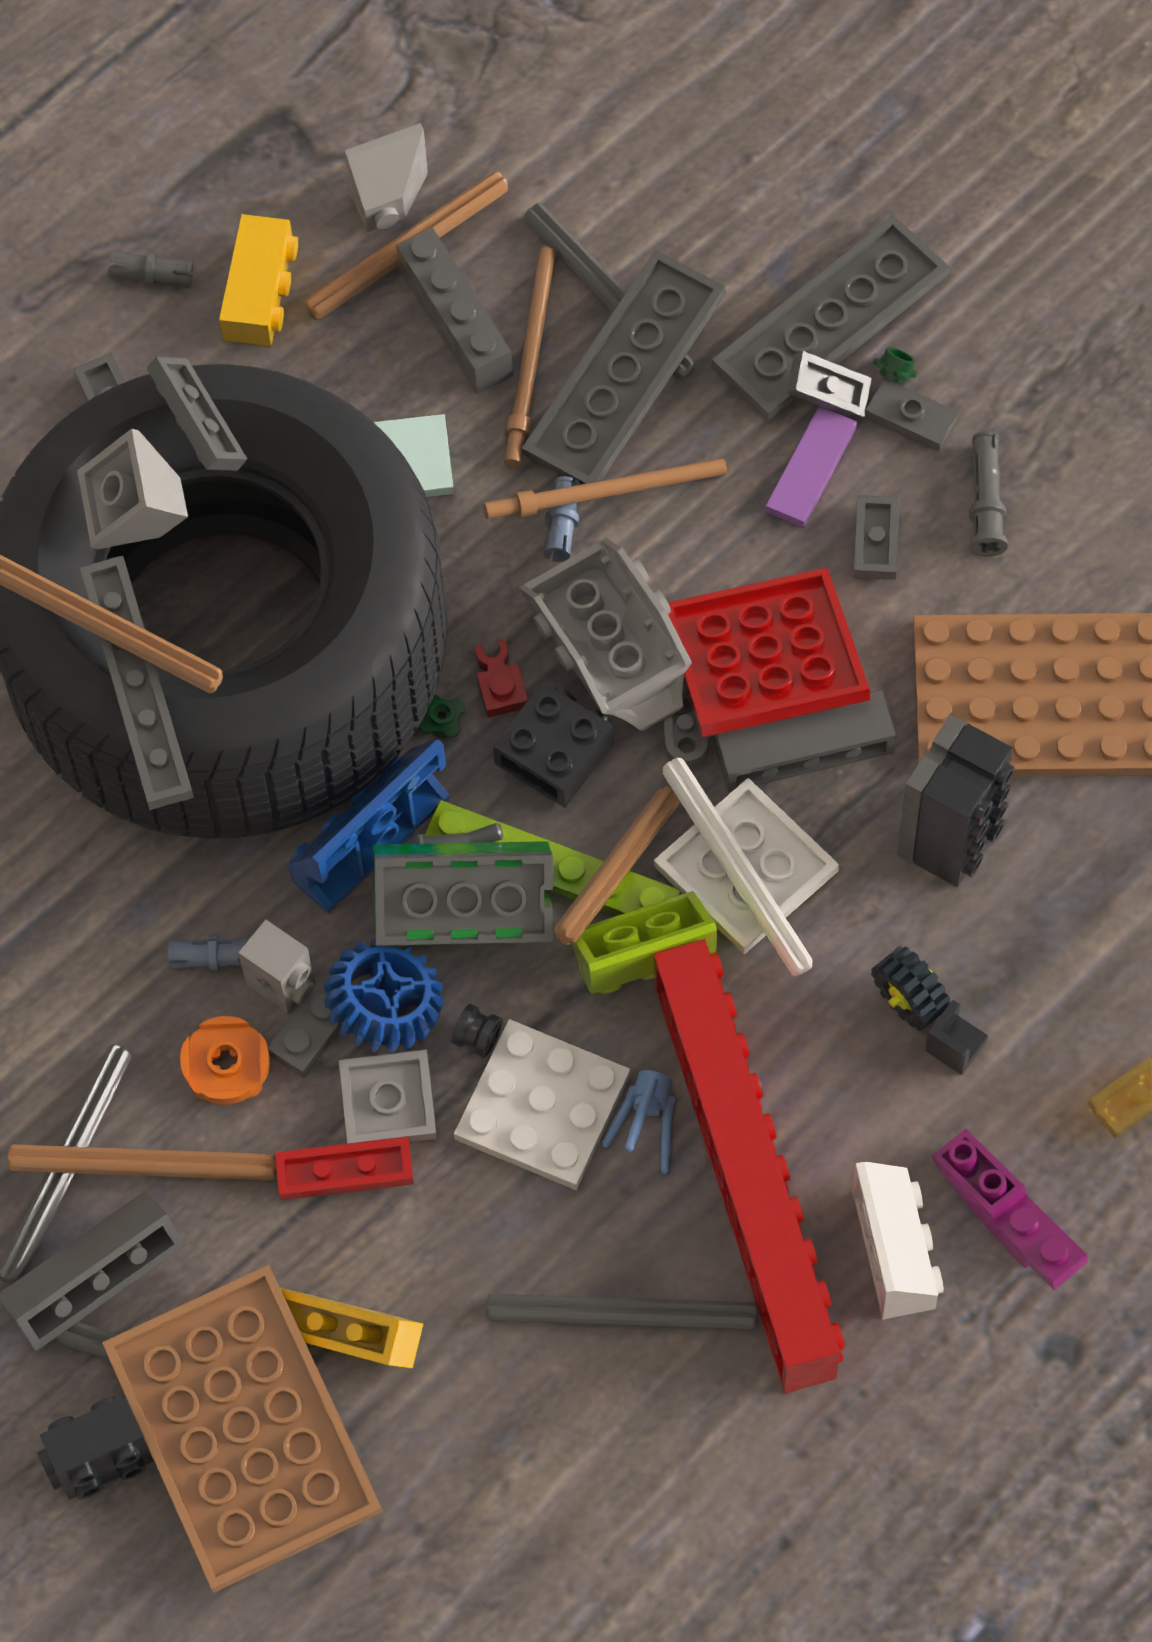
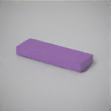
(811, 467)

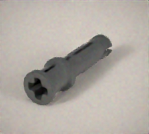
(987, 510)

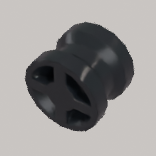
(476, 1030)

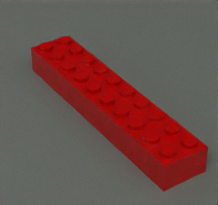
(746, 1167)

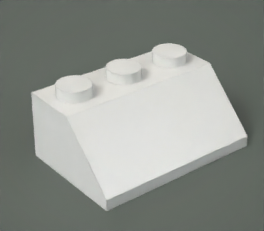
(895, 1239)

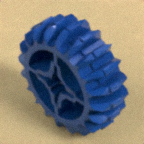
(372, 1006)

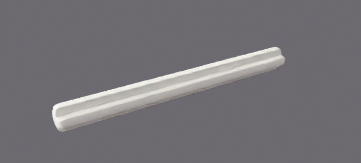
(737, 867)

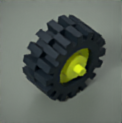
(910, 987)

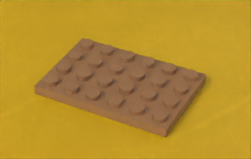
(1050, 685)
(242, 1428)

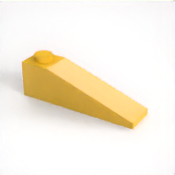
(355, 1329)

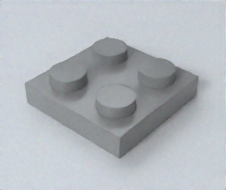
(388, 1097)

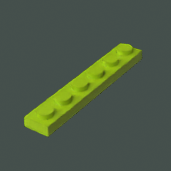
(570, 868)

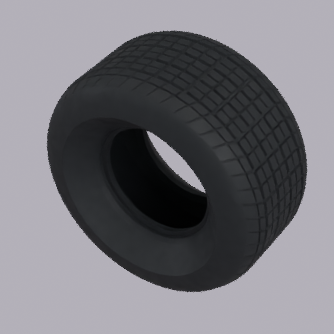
(305, 720)

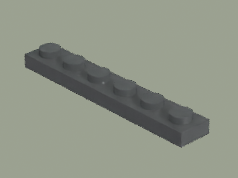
(139, 691)

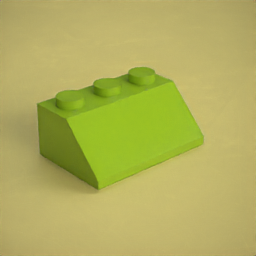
(626, 944)

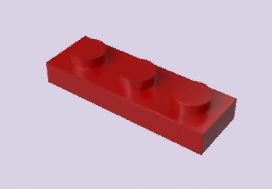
(344, 1168)

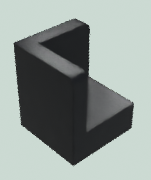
(955, 1039)

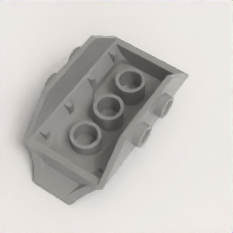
(612, 633)

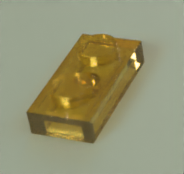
(1125, 1100)

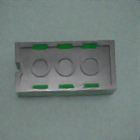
(462, 893)

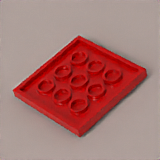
(768, 652)

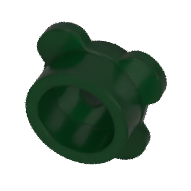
(896, 365)
(445, 727)

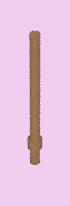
(519, 423)
(527, 502)

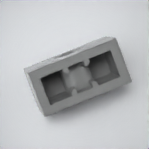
(277, 967)

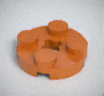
(230, 1085)

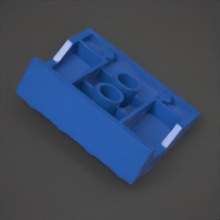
(377, 815)

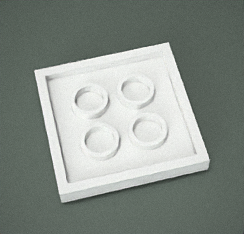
(775, 846)
(542, 1104)

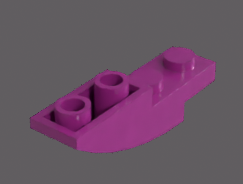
(1007, 1211)

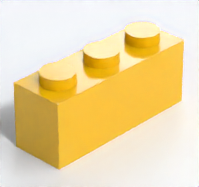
(258, 280)

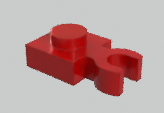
(500, 684)

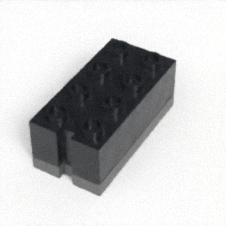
(955, 801)

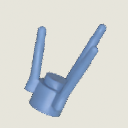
(647, 1098)

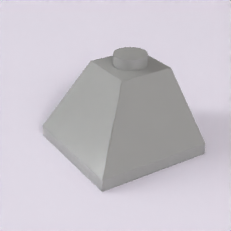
(387, 176)
(130, 493)

